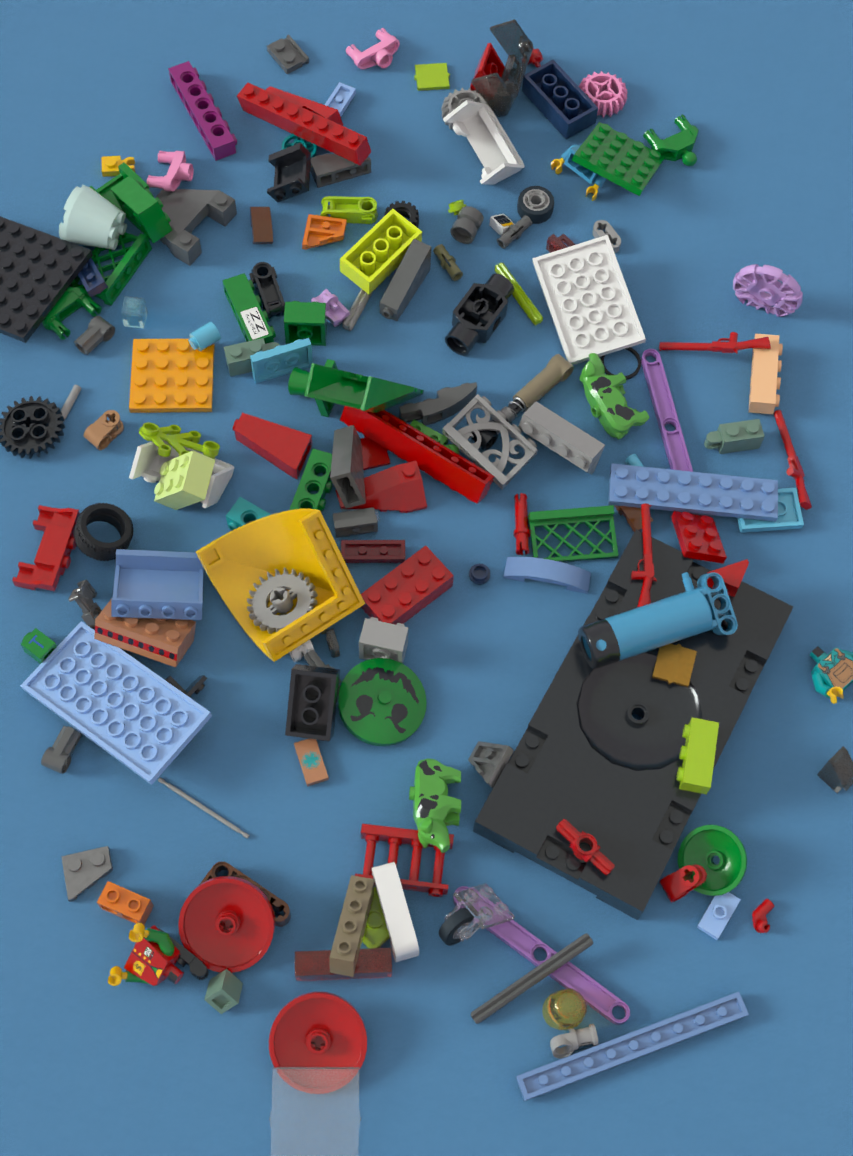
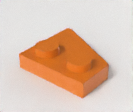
(323, 230)

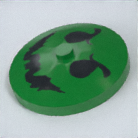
(381, 702)

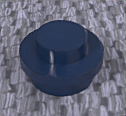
(479, 574)

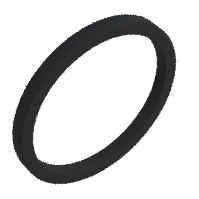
(634, 373)

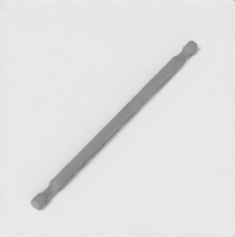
(204, 808)

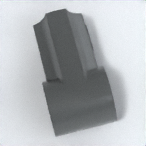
(97, 331)
(59, 755)

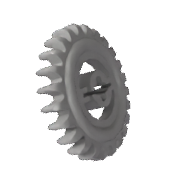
(281, 600)

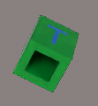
(38, 645)

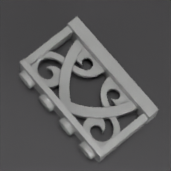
(461, 437)

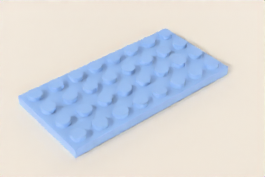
(116, 702)

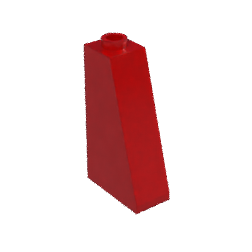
(275, 443)

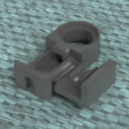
(83, 597)

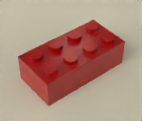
(407, 588)

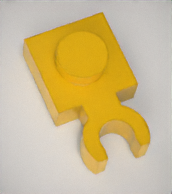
(111, 163)

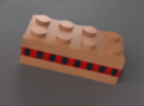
(150, 637)

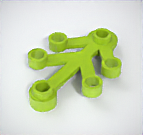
(178, 441)

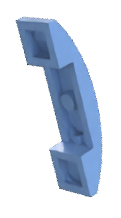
(547, 571)

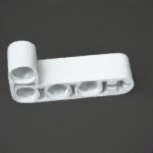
(396, 912)

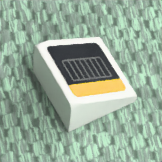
(500, 223)

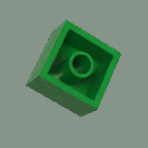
(305, 321)

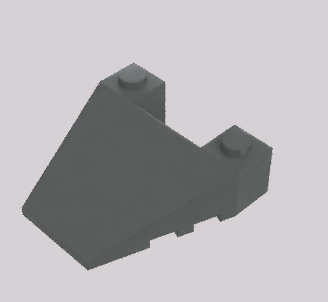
(186, 211)

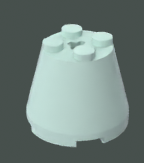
(91, 220)

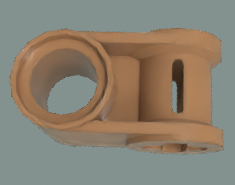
(104, 431)

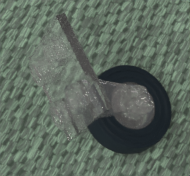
(476, 909)

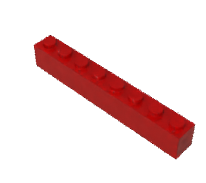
(304, 123)
(416, 446)

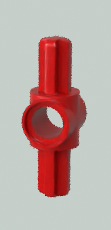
(593, 855)

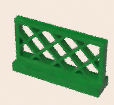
(123, 269)
(569, 517)

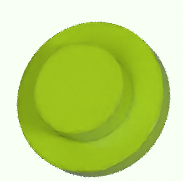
(456, 206)

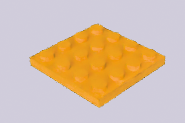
(171, 377)

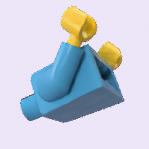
(586, 174)

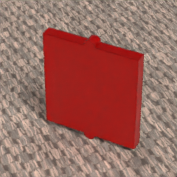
(373, 454)

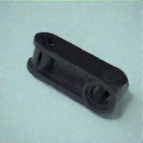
(268, 288)

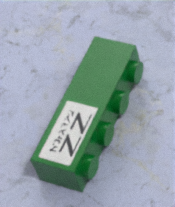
(247, 309)

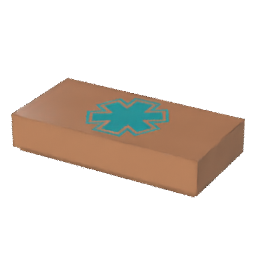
(311, 761)

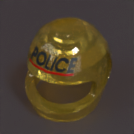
(565, 1008)

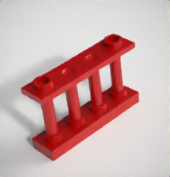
(395, 838)

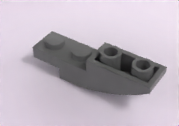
(445, 405)

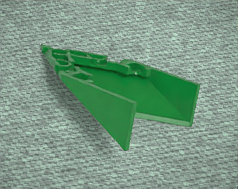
(356, 390)

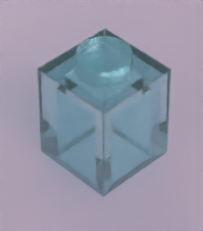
(134, 312)

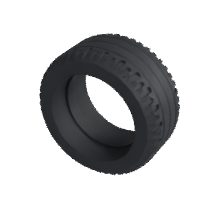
(105, 513)

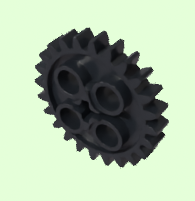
(31, 427)

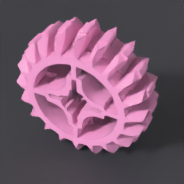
(605, 92)

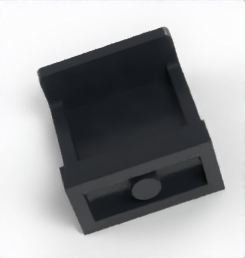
(291, 172)

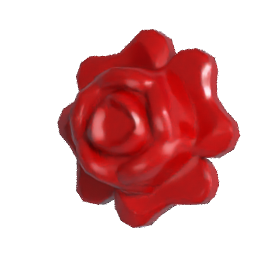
(535, 58)

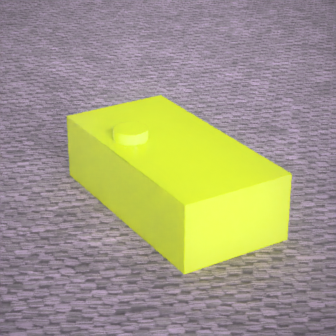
(379, 251)

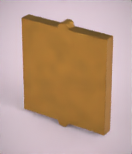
(674, 664)

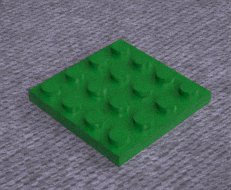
(618, 158)

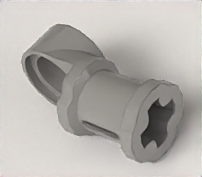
(573, 1041)

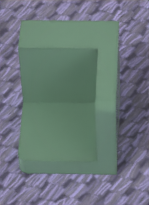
(223, 991)

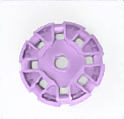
(755, 281)

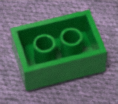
(142, 208)

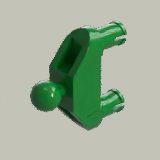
(678, 145)
(69, 302)

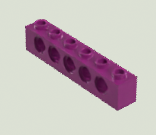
(202, 110)

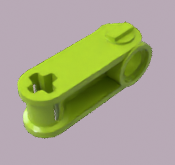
(354, 209)

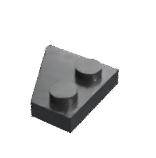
(490, 760)
(85, 869)

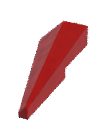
(320, 109)

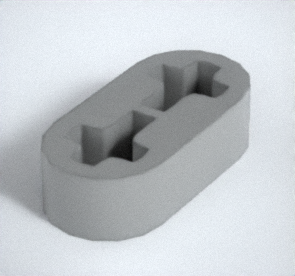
(613, 236)

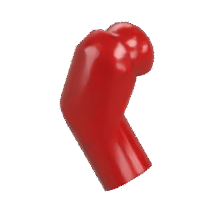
(759, 916)

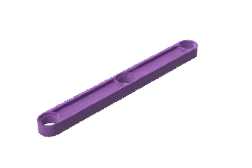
(665, 412)
(567, 975)

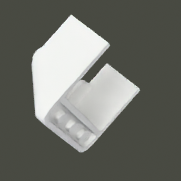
(487, 139)
(148, 465)

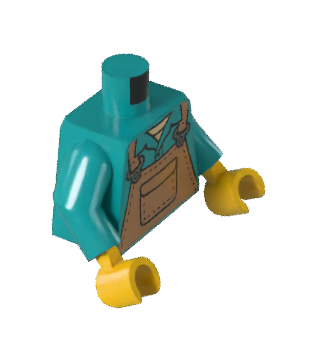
(832, 672)

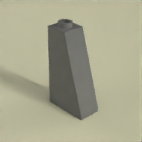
(406, 280)
(347, 467)

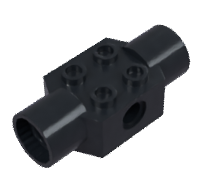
(479, 314)

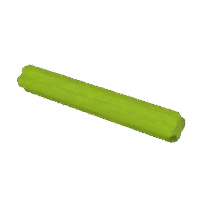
(520, 296)

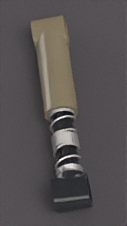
(557, 370)

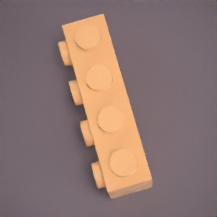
(764, 377)

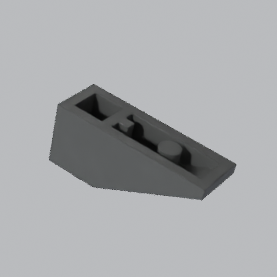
(333, 169)

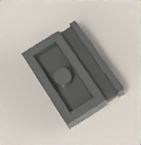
(287, 54)

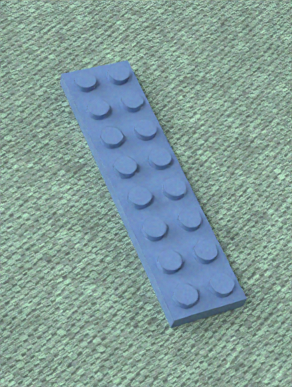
(693, 492)

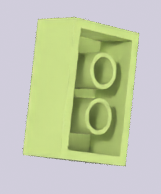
(184, 480)

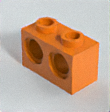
(125, 903)

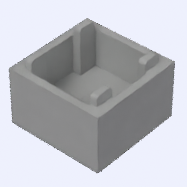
(383, 640)

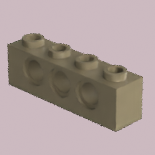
(351, 926)

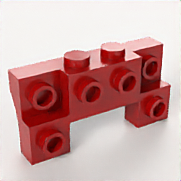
(53, 551)

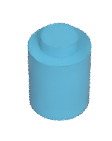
(204, 337)

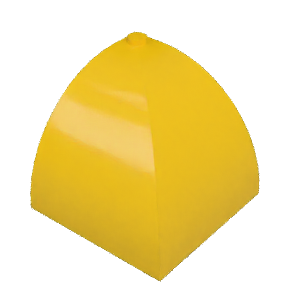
(280, 541)

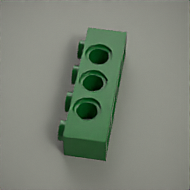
(317, 463)

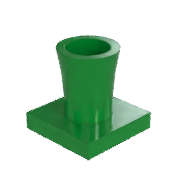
(298, 383)

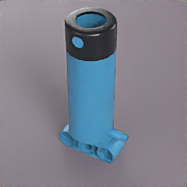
(659, 623)

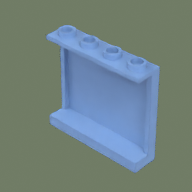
(157, 585)

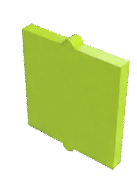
(432, 76)

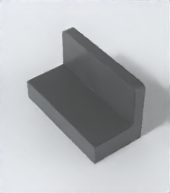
(355, 522)

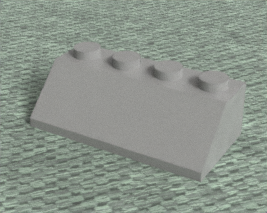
(562, 437)

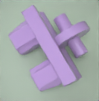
(334, 309)

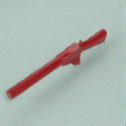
(717, 346)
(795, 468)
(648, 573)

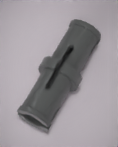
(514, 232)

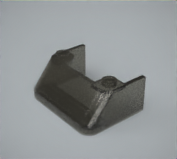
(502, 91)

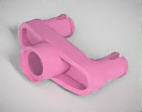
(378, 54)
(178, 171)

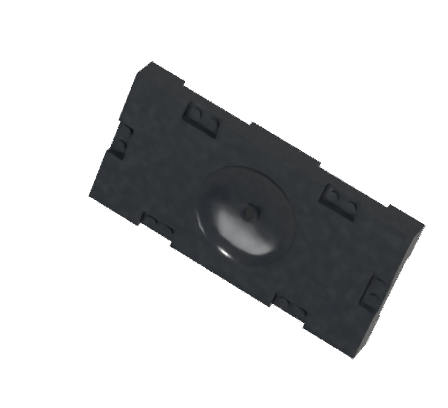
(618, 773)

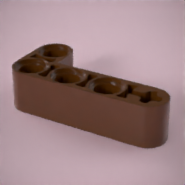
(277, 903)

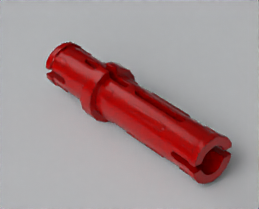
(521, 530)

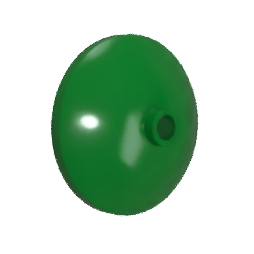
(702, 846)

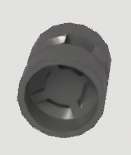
(467, 225)

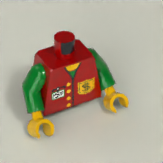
(150, 960)

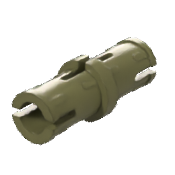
(443, 254)

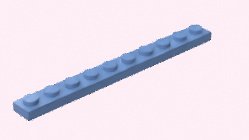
(631, 1046)

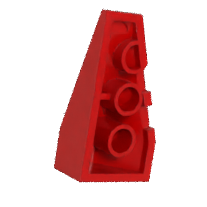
(394, 489)

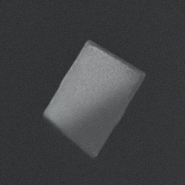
(315, 1111)

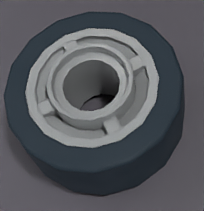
(536, 204)

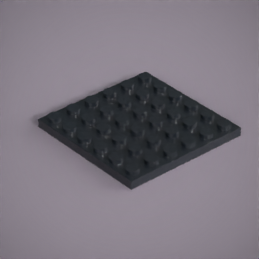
(33, 276)

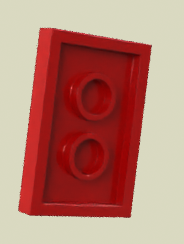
(698, 537)

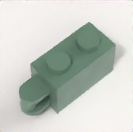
(239, 354)
(736, 437)

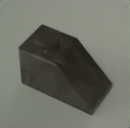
(838, 771)

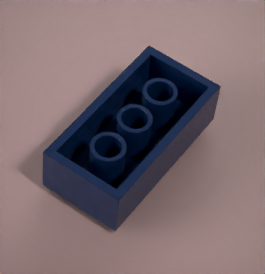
(559, 99)

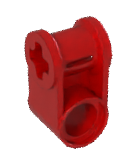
(680, 883)

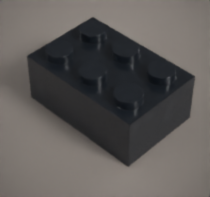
(312, 702)

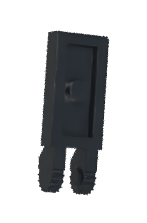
(196, 966)

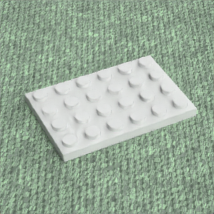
(588, 300)

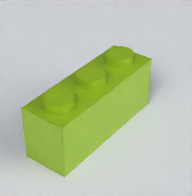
(698, 755)

